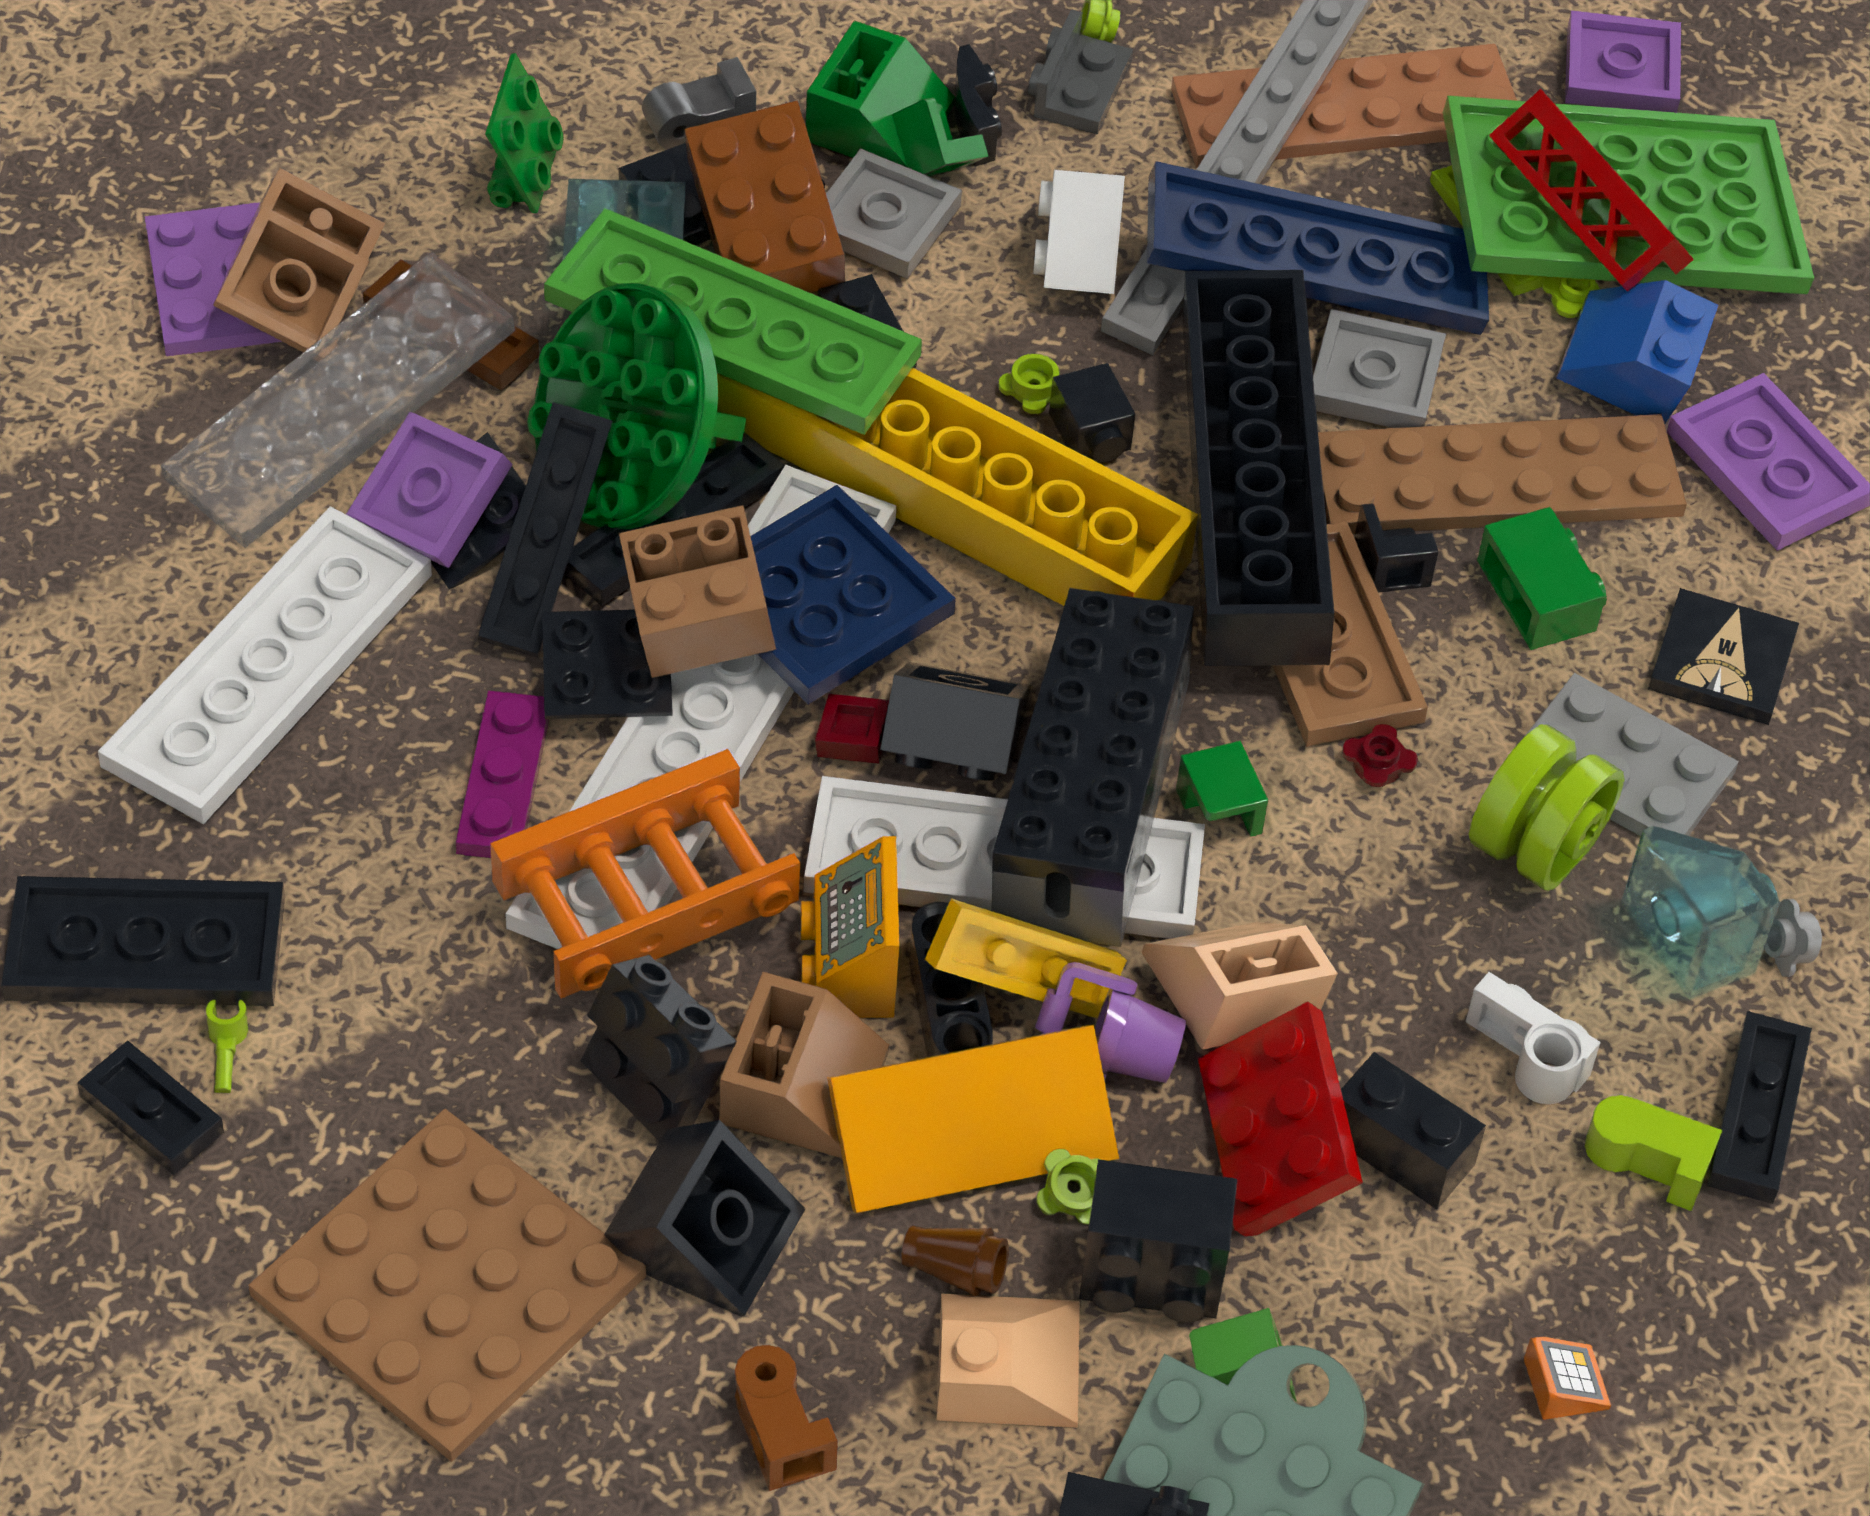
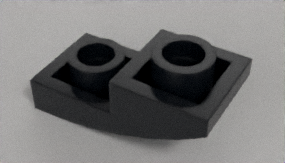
(973, 101)

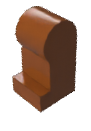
(775, 1420)

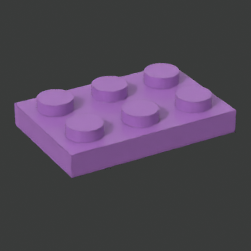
(189, 265)
(1770, 461)

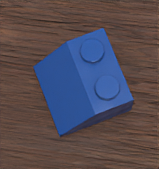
(1638, 346)

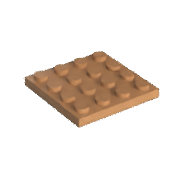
(447, 1283)

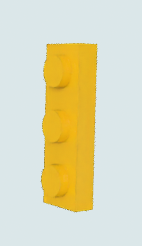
(1017, 955)

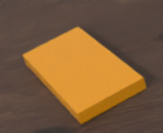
(970, 1117)

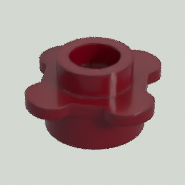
(1377, 769)

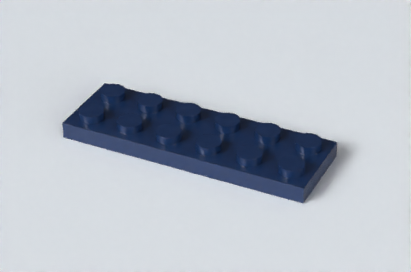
(1345, 249)

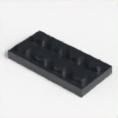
(144, 941)

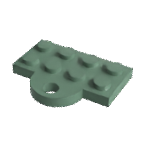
(1255, 1446)

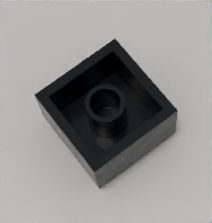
(1158, 1240)

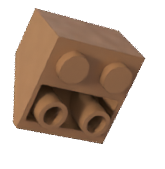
(697, 591)
(783, 1059)

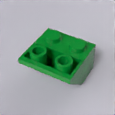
(862, 87)

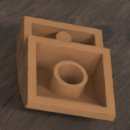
(298, 262)

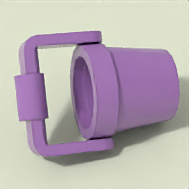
(1129, 1032)

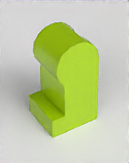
(1652, 1143)

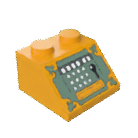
(856, 930)

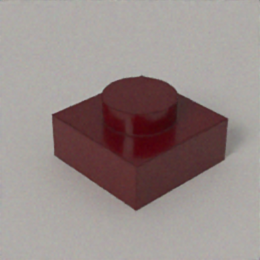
(852, 728)

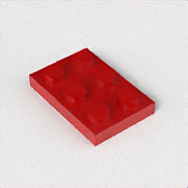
(1280, 1119)

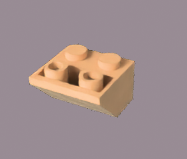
(1240, 977)

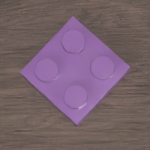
(1623, 62)
(430, 488)

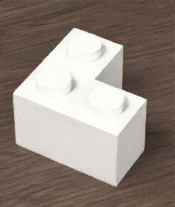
(1082, 231)

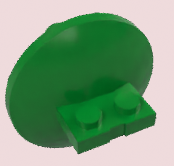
(651, 371)

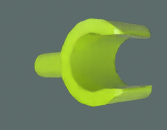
(226, 1035)

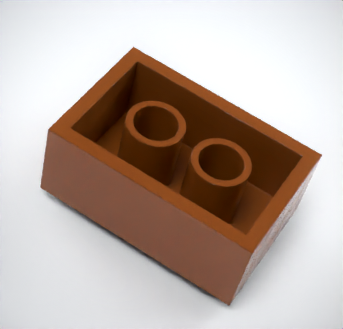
(766, 196)

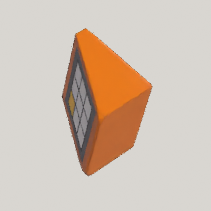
(1565, 1377)

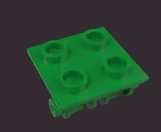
(523, 139)

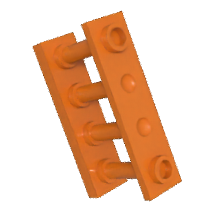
(626, 820)

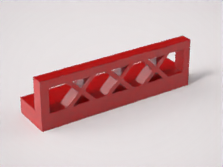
(1608, 186)

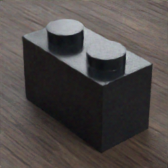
(1410, 1130)

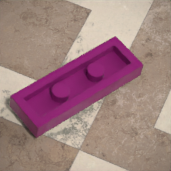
(502, 771)

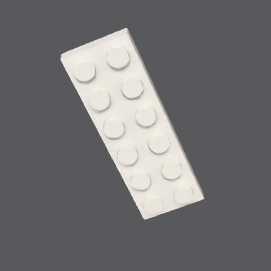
(265, 665)
(949, 845)

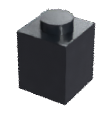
(1092, 413)

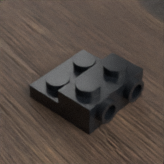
(655, 1045)

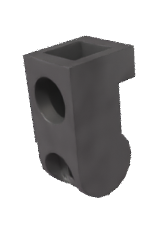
(713, 98)

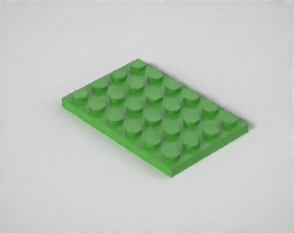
(1704, 176)

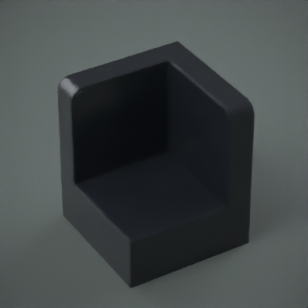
(1395, 556)

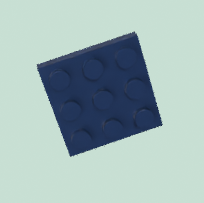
(840, 593)

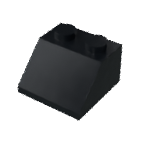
(954, 720)
(706, 1216)

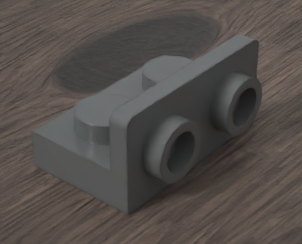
(1078, 77)

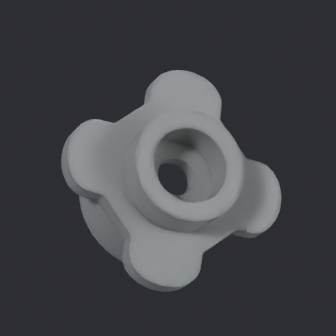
(1793, 937)

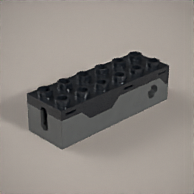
(1093, 765)

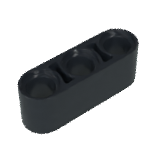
(945, 1023)

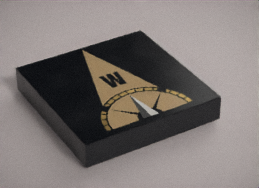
(1724, 656)

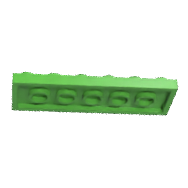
(756, 324)

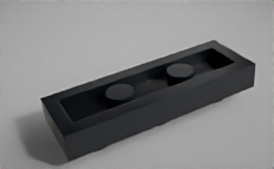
(1759, 1107)

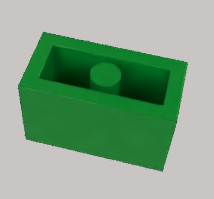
(1541, 578)

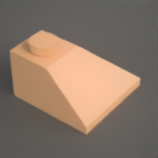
(1008, 1360)

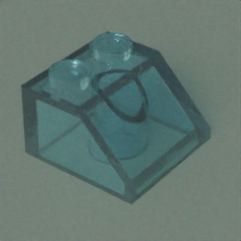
(1699, 908)

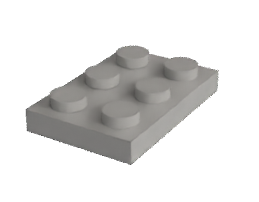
(1666, 771)

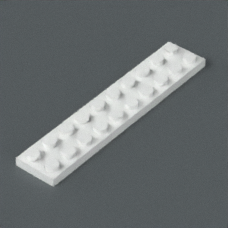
(713, 711)

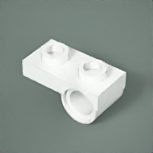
(1535, 1035)

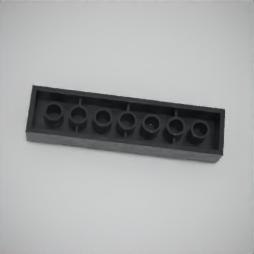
(1256, 470)

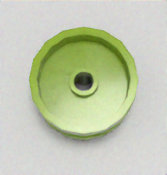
(1546, 806)

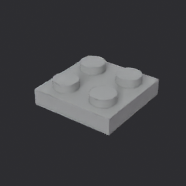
(889, 212)
(1376, 370)

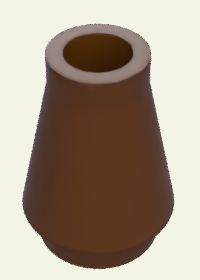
(959, 1256)

